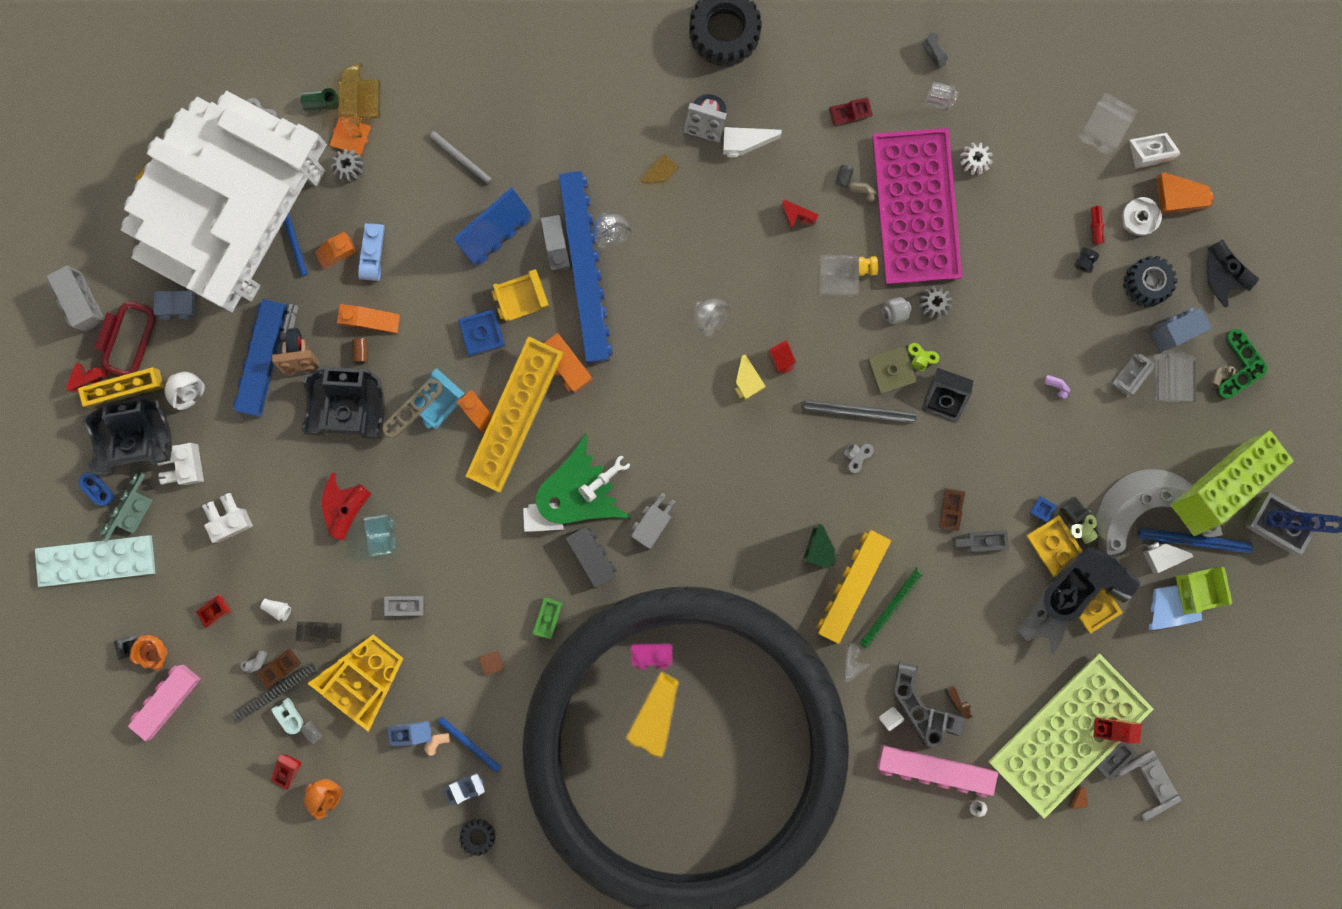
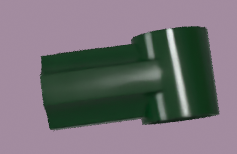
(319, 99)

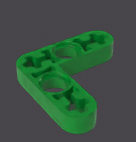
(1248, 364)

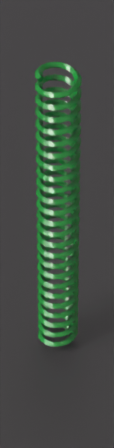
(869, 635)

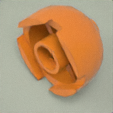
(321, 796)

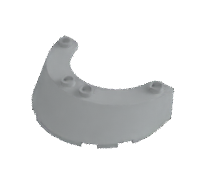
(1130, 499)

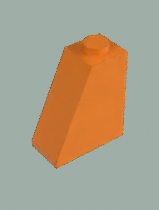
(1182, 194)

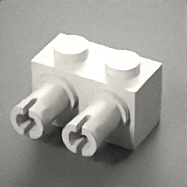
(187, 465)
(224, 527)

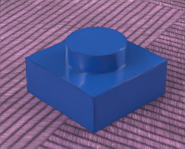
(1043, 509)

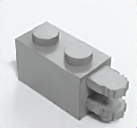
(653, 523)

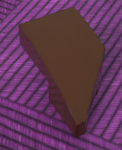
(963, 708)

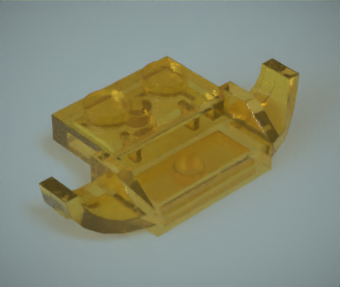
(357, 99)

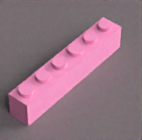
(937, 770)

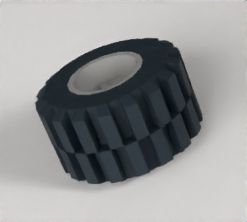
(1150, 281)

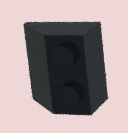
(948, 394)

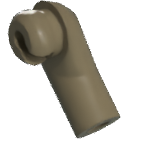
(864, 188)
(1222, 374)

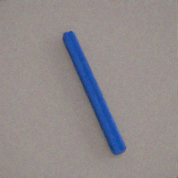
(1197, 540)

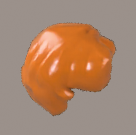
(149, 652)

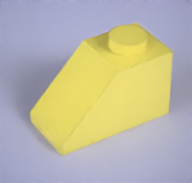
(748, 381)

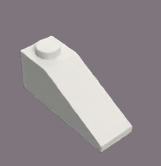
(743, 140)

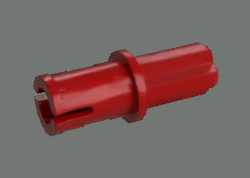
(1097, 225)

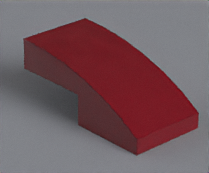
(850, 112)

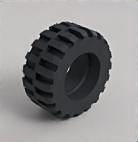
(725, 51)

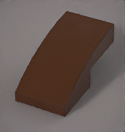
(952, 509)
(278, 668)

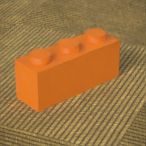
(570, 367)

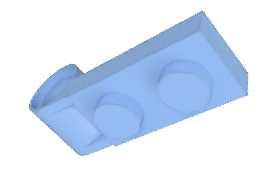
(371, 252)

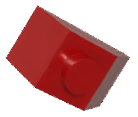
(782, 357)

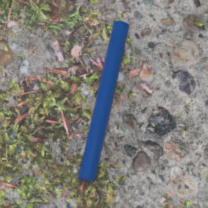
(295, 246)
(469, 744)

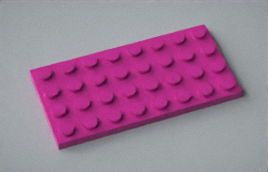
(917, 206)

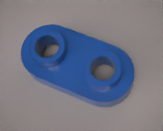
(96, 490)

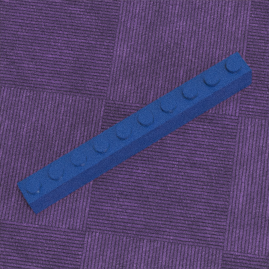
(584, 267)

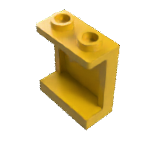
(520, 297)

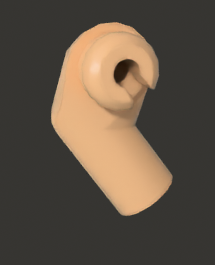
(430, 746)

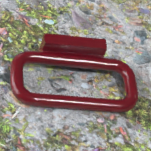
(110, 331)

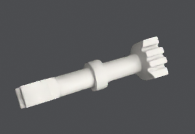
(588, 491)

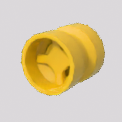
(868, 266)

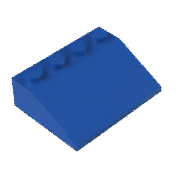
(493, 227)

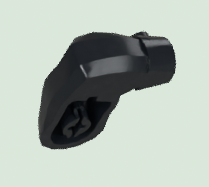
(1082, 580)

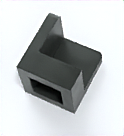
(1074, 511)

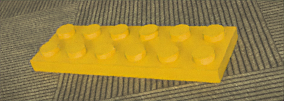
(1057, 546)

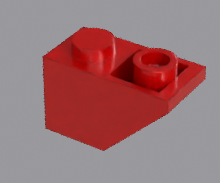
(1117, 730)

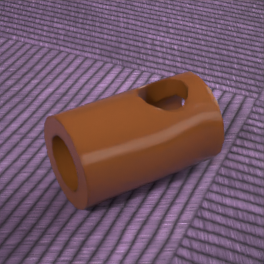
(359, 350)

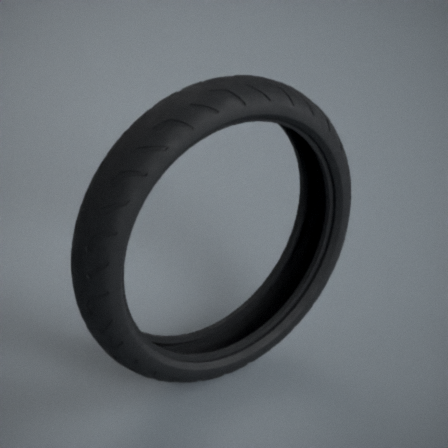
(720, 888)

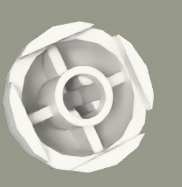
(182, 389)

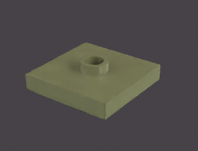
(892, 370)

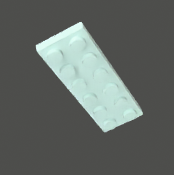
(95, 561)

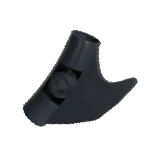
(1227, 272)

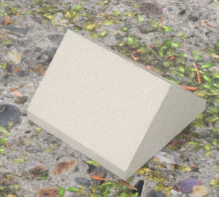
(1153, 150)

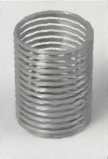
(308, 736)

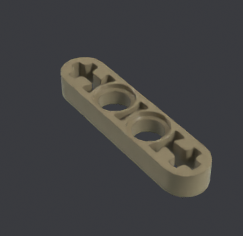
(415, 411)

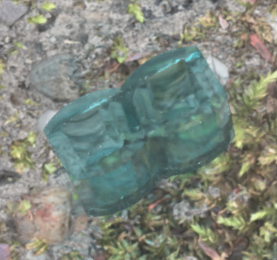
(379, 534)

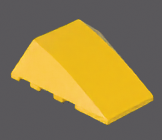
(360, 680)

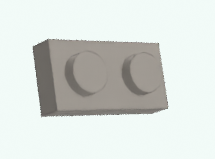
(403, 605)

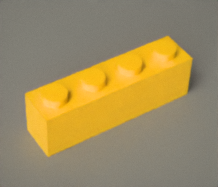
(121, 388)

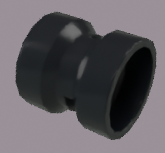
(1086, 260)

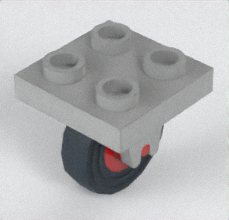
(706, 117)

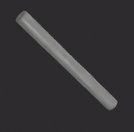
(460, 157)

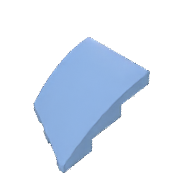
(1168, 609)

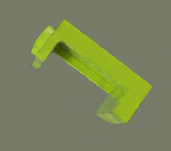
(1203, 590)

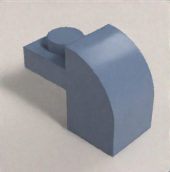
(463, 789)

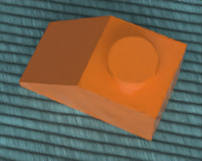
(335, 250)
(475, 410)

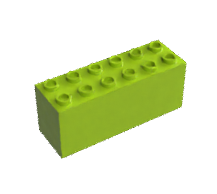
(1232, 483)

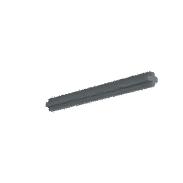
(859, 411)

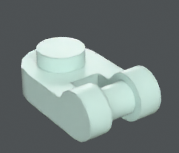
(291, 723)

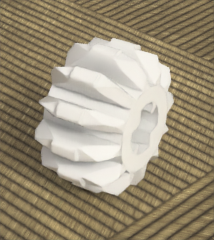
(970, 152)

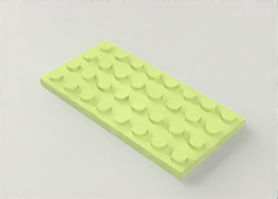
(1058, 743)

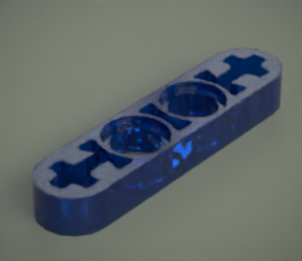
(1305, 523)

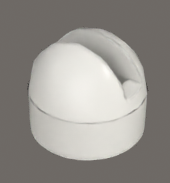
(973, 808)

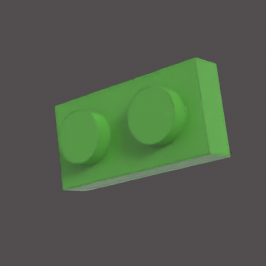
(547, 618)

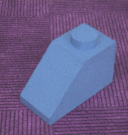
(409, 734)

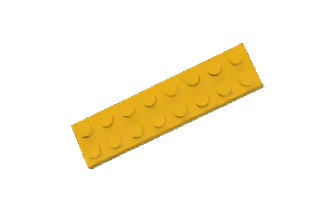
(514, 414)

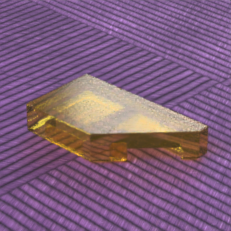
(660, 171)

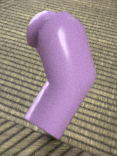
(1063, 389)

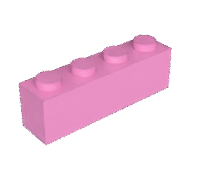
(164, 702)

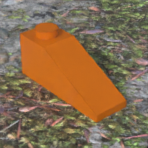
(368, 318)

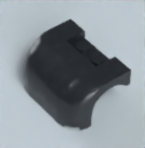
(344, 402)
(128, 434)

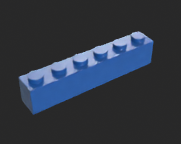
(259, 363)

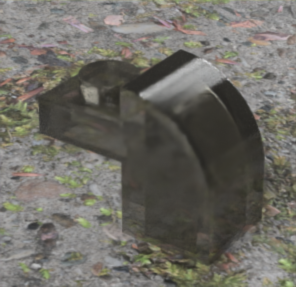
(318, 632)

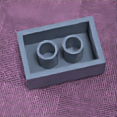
(1180, 329)

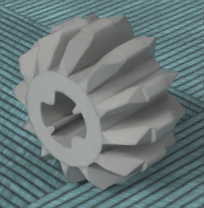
(346, 158)
(941, 308)

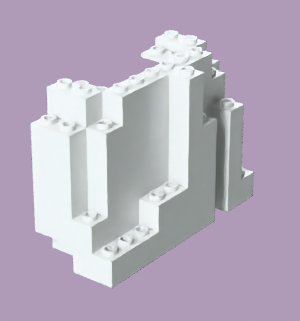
(219, 195)

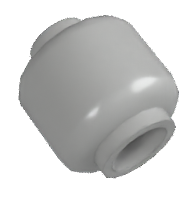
(896, 310)

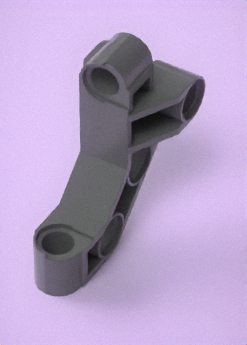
(932, 720)

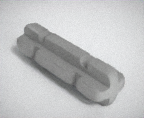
(289, 320)

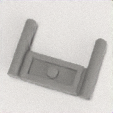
(1157, 780)

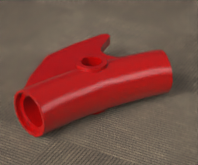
(336, 500)

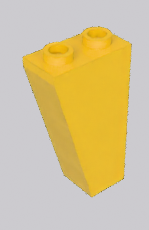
(654, 719)

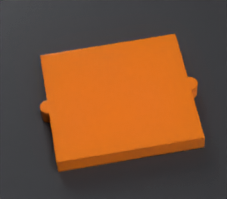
(342, 140)

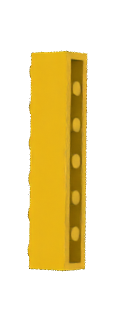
(855, 583)

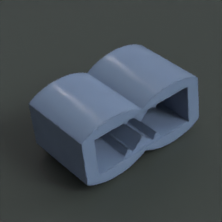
(173, 304)

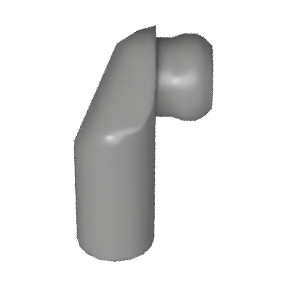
(255, 664)

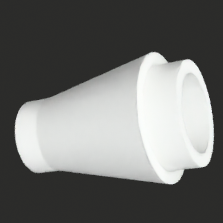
(276, 609)

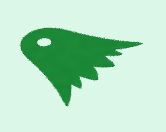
(565, 486)

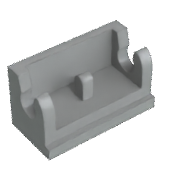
(1133, 374)

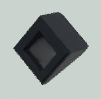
(124, 646)

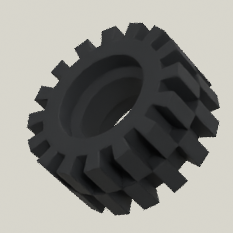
(472, 848)

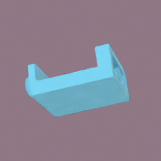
(443, 405)

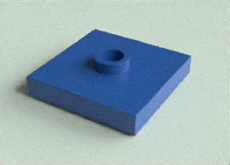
(481, 332)

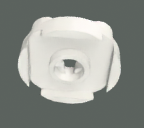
(1132, 222)

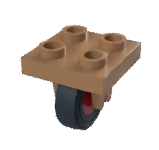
(295, 355)

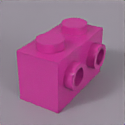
(651, 655)

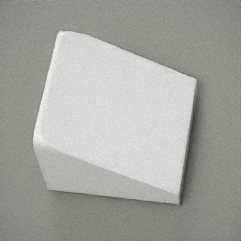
(891, 718)

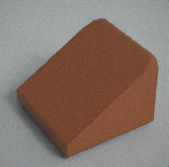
(491, 663)
(1079, 798)

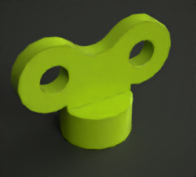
(922, 357)

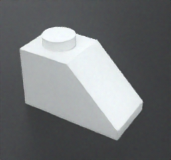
(1164, 556)

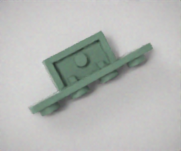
(129, 510)

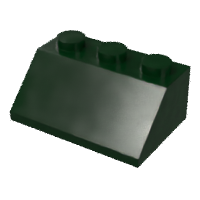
(820, 548)

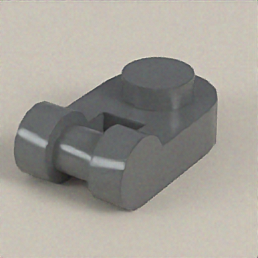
(934, 51)

